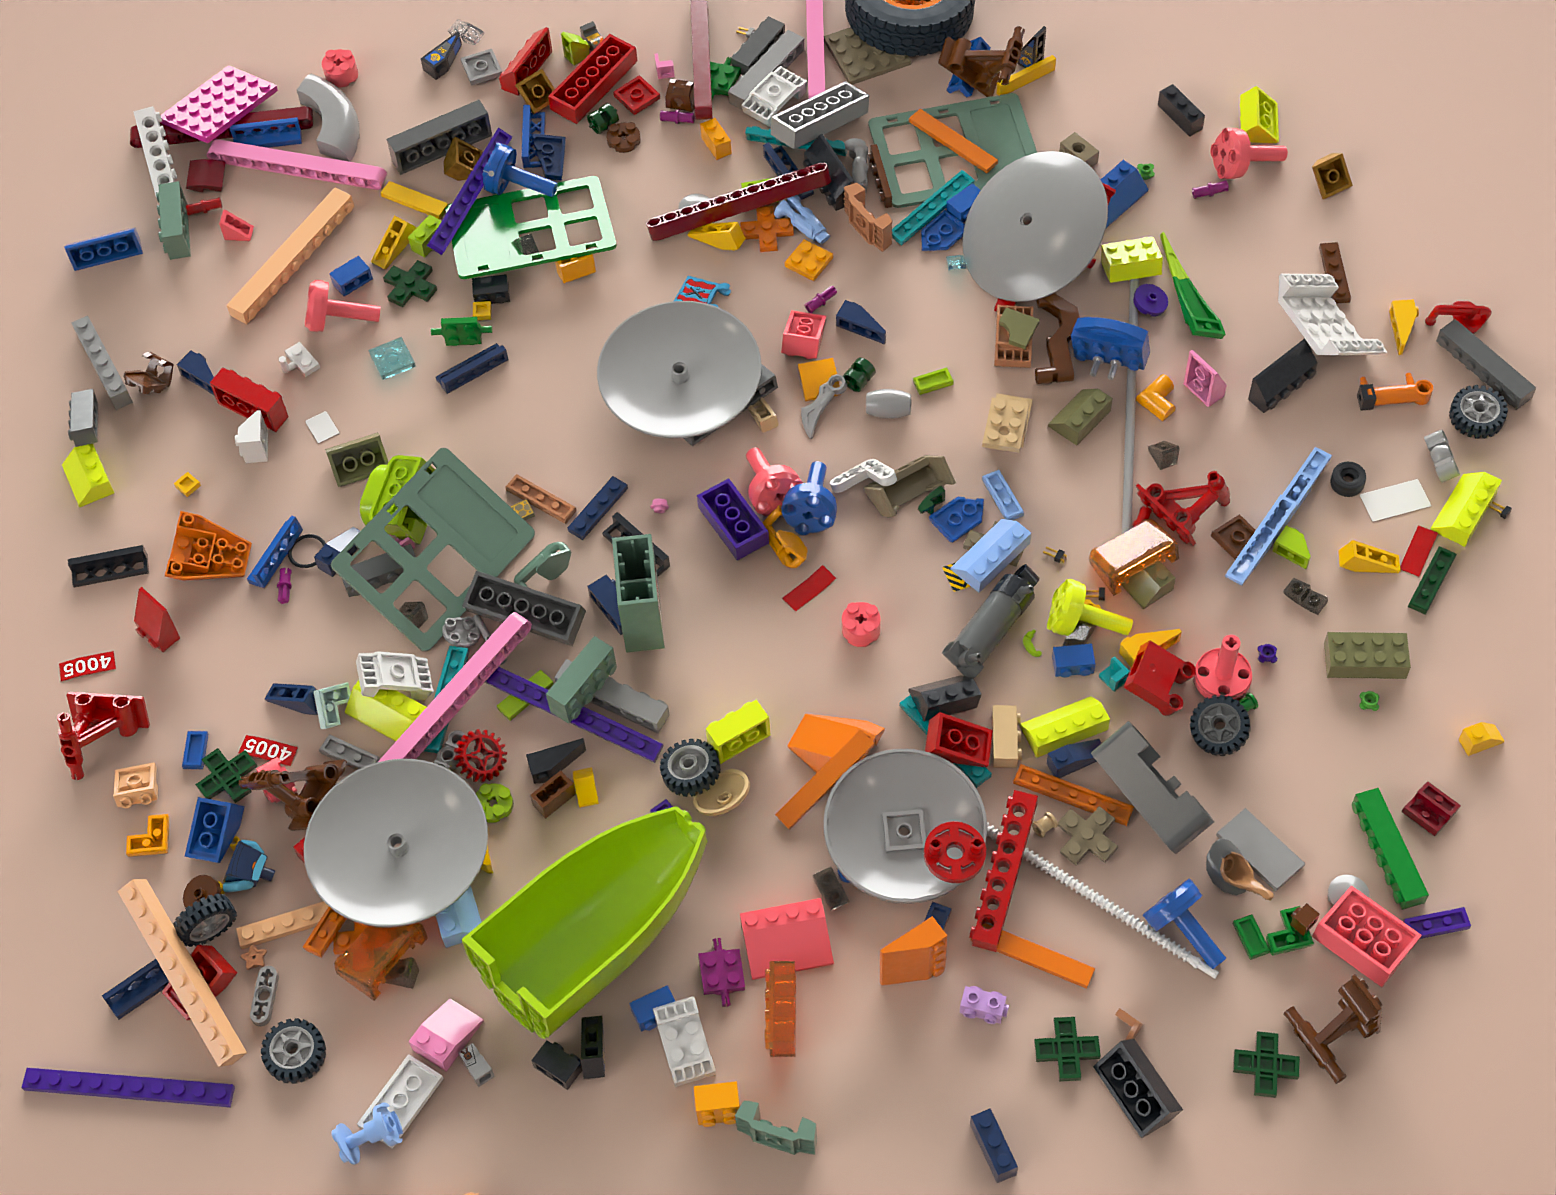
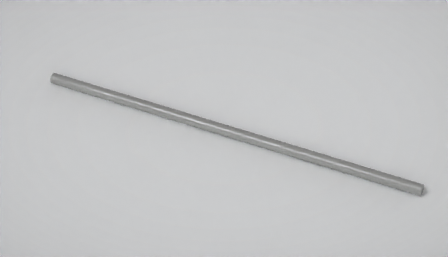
(1129, 425)

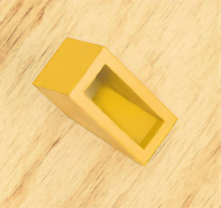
(1480, 737)

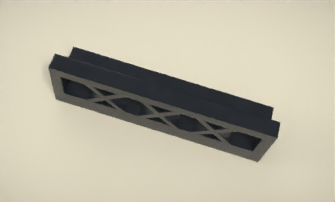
(628, 529)
(108, 561)

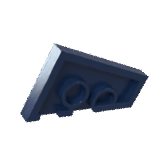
(550, 153)

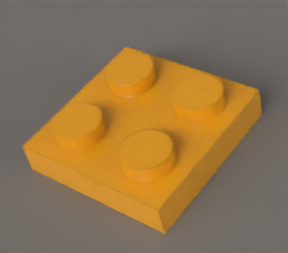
(808, 260)

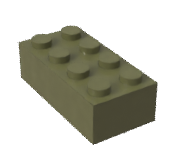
(1367, 655)

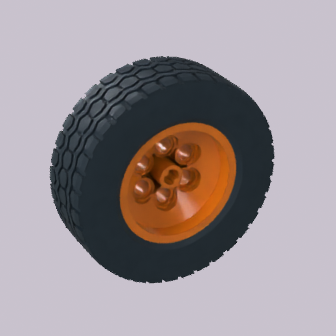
(909, 25)

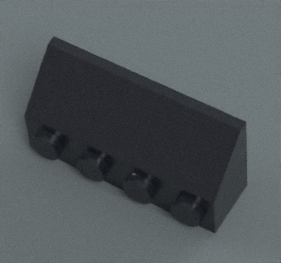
(822, 152)
(1283, 376)
(1137, 1087)

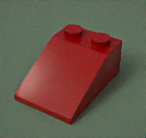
(154, 622)
(958, 740)
(214, 969)

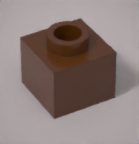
(1304, 918)

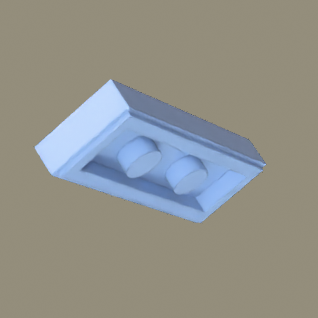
(1002, 495)

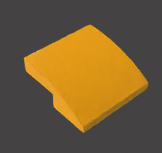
(814, 375)

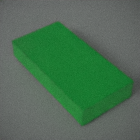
(1251, 936)

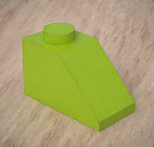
(574, 48)
(1292, 546)

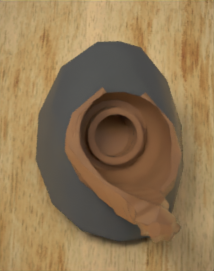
(1232, 871)

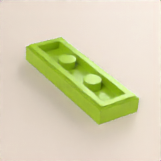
(512, 706)

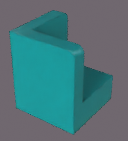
(1115, 674)

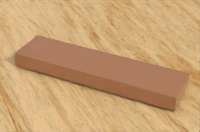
(541, 498)

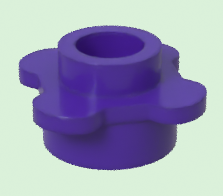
(1267, 648)

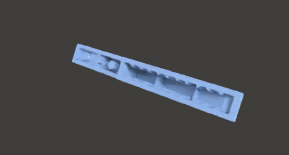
(1278, 516)

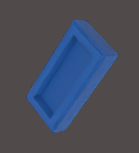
(195, 749)

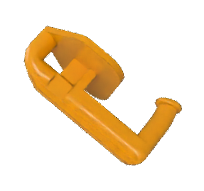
(785, 542)

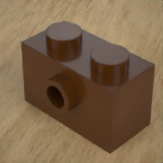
(553, 794)

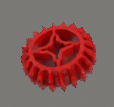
(480, 740)

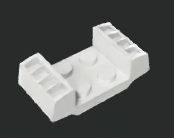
(773, 94)
(394, 672)
(684, 1041)

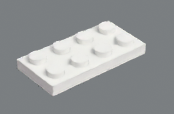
(406, 1092)

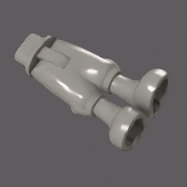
(858, 151)

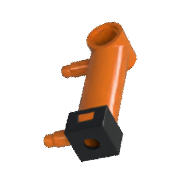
(1418, 393)

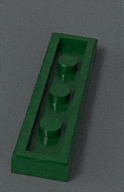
(1432, 580)

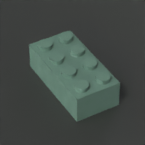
(173, 220)
(581, 680)

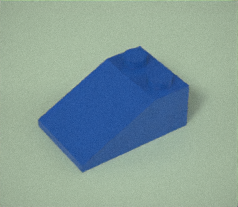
(213, 829)

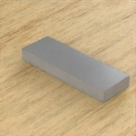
(339, 749)

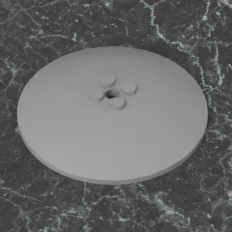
(891, 793)

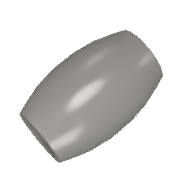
(888, 403)

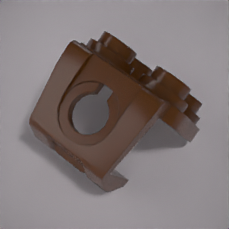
(680, 95)
(148, 380)

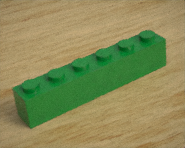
(1389, 848)

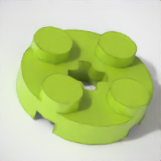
(501, 795)

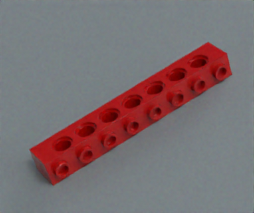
(990, 938)

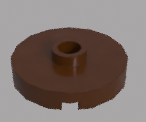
(200, 887)

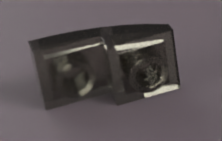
(1305, 597)
(830, 888)

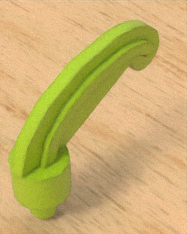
(1029, 645)

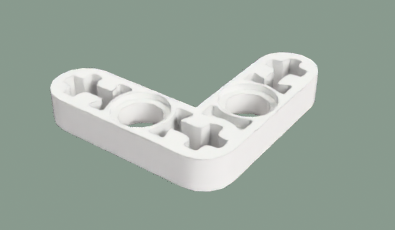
(869, 469)

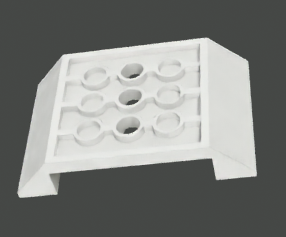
(1317, 317)

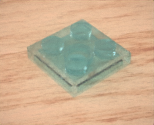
(392, 358)

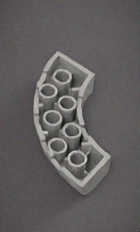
(339, 119)

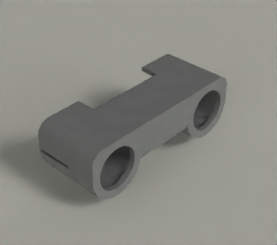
(1129, 762)

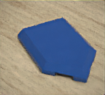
(941, 232)
(958, 517)

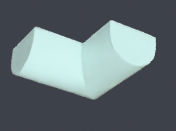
(327, 701)

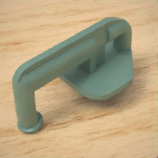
(547, 563)

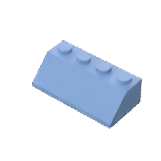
(992, 553)
(458, 919)

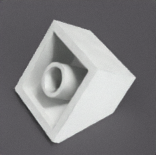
(253, 439)

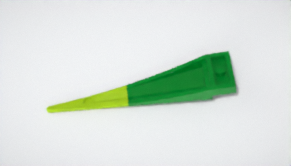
(1195, 310)

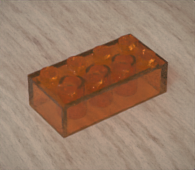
(780, 1009)

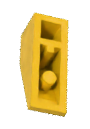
(720, 235)
(393, 242)
(1402, 318)
(1366, 558)
(1130, 645)

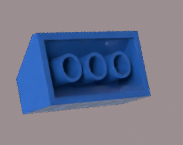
(1128, 187)
(104, 249)

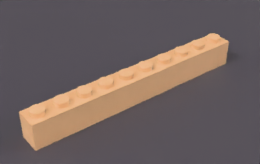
(290, 256)
(182, 972)

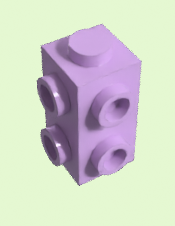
(983, 1005)

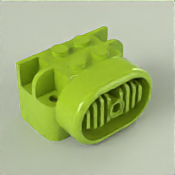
(383, 486)

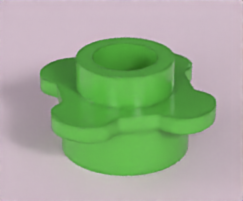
(1146, 170)
(1373, 697)

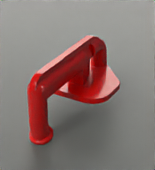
(1465, 312)

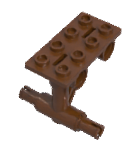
(982, 67)
(299, 807)
(1359, 1012)

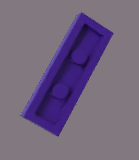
(1440, 922)

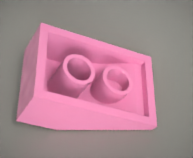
(1203, 380)
(445, 1034)

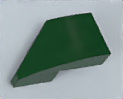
(933, 499)

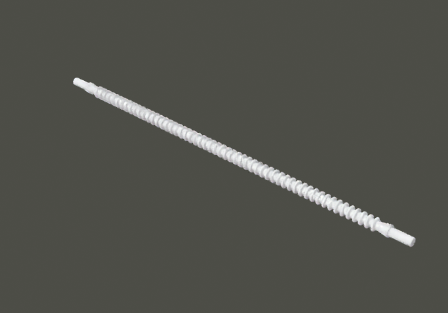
(1195, 961)

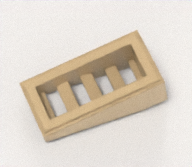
(768, 422)

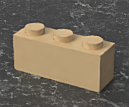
(1005, 736)

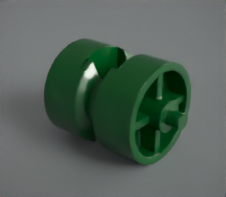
(603, 118)
(859, 374)

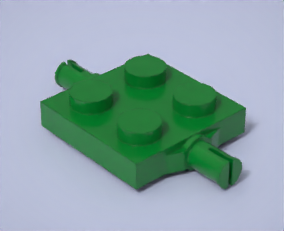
(723, 77)
(461, 331)

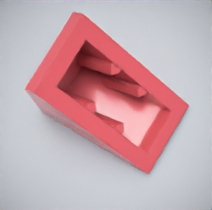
(234, 227)

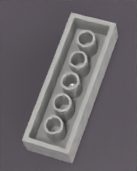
(819, 115)

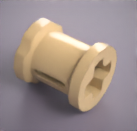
(1044, 824)

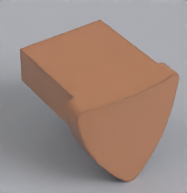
(1135, 1024)

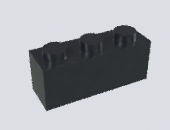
(1181, 110)

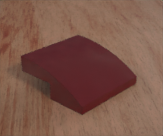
(205, 174)
(1431, 808)

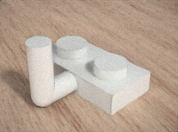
(300, 358)

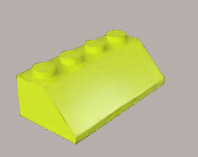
(1466, 506)
(386, 712)
(1065, 726)

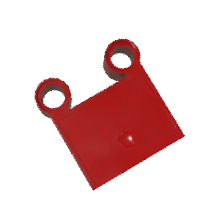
(1154, 675)

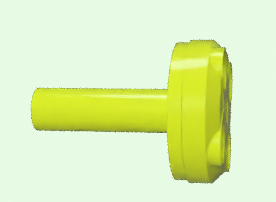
(1069, 608)

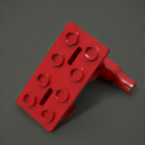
(1174, 515)
(94, 717)

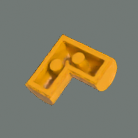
(1153, 397)
(154, 841)

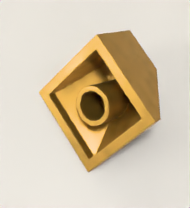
(536, 90)
(460, 159)
(1331, 174)

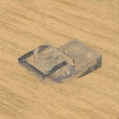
(468, 32)

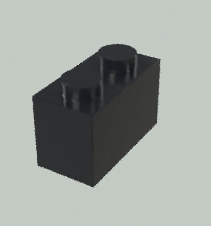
(491, 289)
(557, 1064)

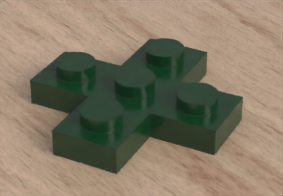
(410, 283)
(226, 775)
(1067, 1049)
(1266, 1064)

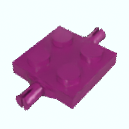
(721, 972)

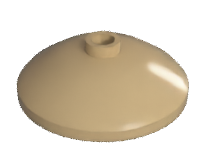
(725, 794)

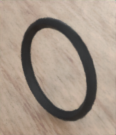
(297, 540)

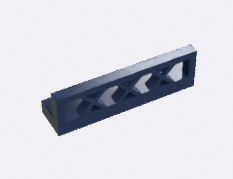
(778, 164)
(472, 368)
(144, 986)

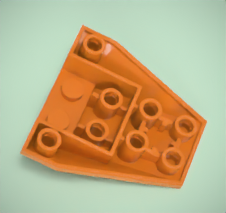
(206, 550)
(823, 736)

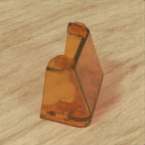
(1132, 553)
(376, 954)

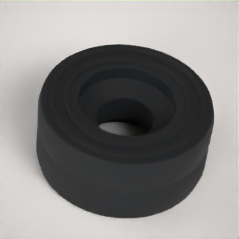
(1344, 488)

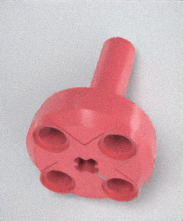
(1234, 152)
(319, 306)
(770, 482)
(1223, 671)

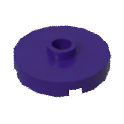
(1150, 300)

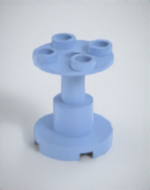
(383, 1126)

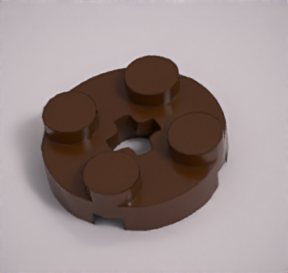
(615, 134)

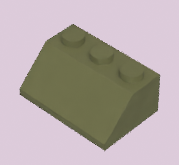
(1082, 414)
(356, 459)
(1150, 584)

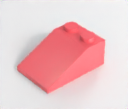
(803, 334)

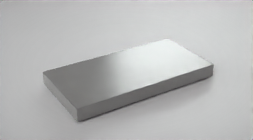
(1262, 849)

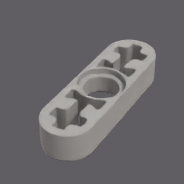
(267, 1004)

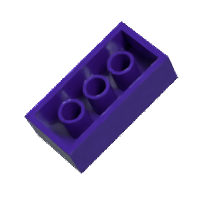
(733, 519)

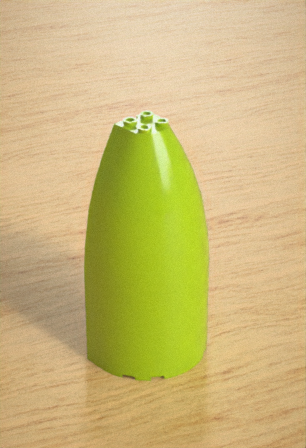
(586, 918)

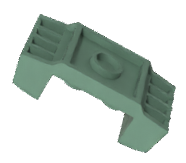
(781, 1138)

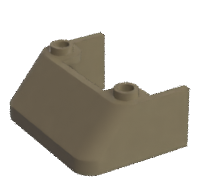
(912, 480)

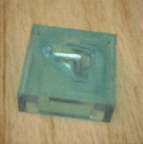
(955, 262)

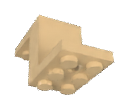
(1007, 423)

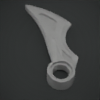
(812, 412)

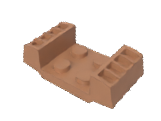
(874, 231)
(1006, 354)

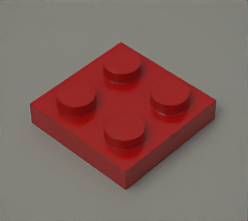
(636, 95)

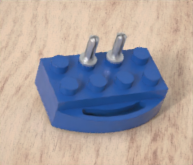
(1110, 343)

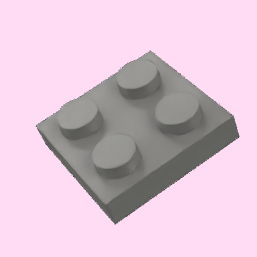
(481, 66)

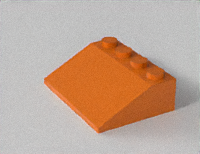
(914, 955)

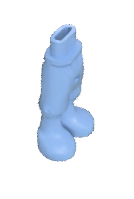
(804, 221)

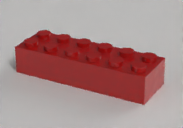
(593, 78)

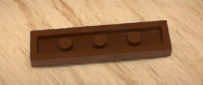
(881, 179)
(1334, 266)

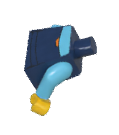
(245, 867)

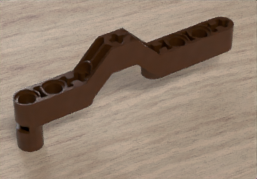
(1057, 345)

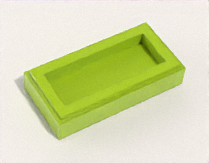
(933, 381)

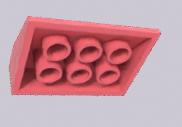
(787, 934)
(1366, 936)

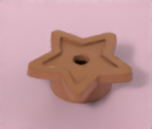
(258, 961)

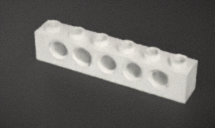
(144, 119)

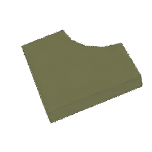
(1019, 326)

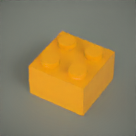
(716, 1103)

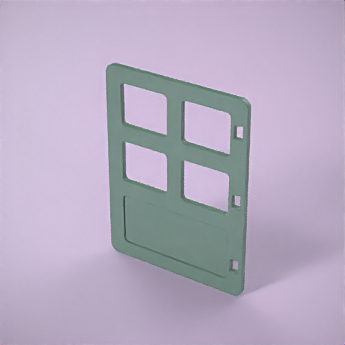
(995, 128)
(463, 516)

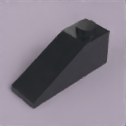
(550, 761)

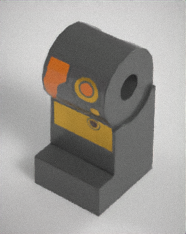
(591, 35)

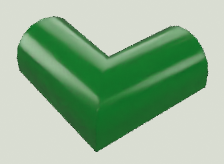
(1288, 939)

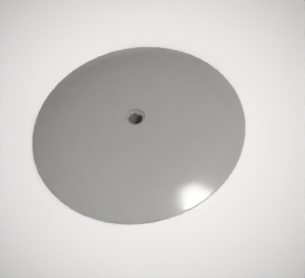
(1035, 226)
(698, 340)
(390, 803)

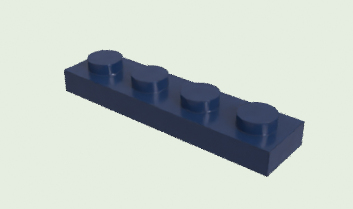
(597, 508)

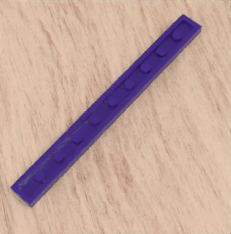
(465, 197)
(587, 720)
(128, 1087)

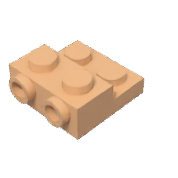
(135, 785)

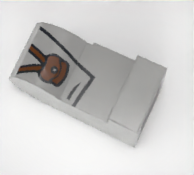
(476, 1064)

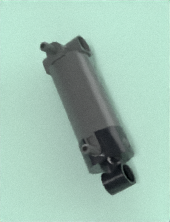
(992, 621)

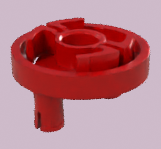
(972, 850)

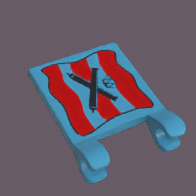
(701, 290)

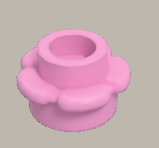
(659, 505)

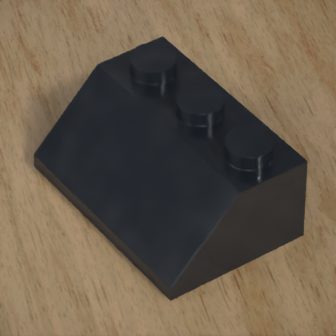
(946, 696)

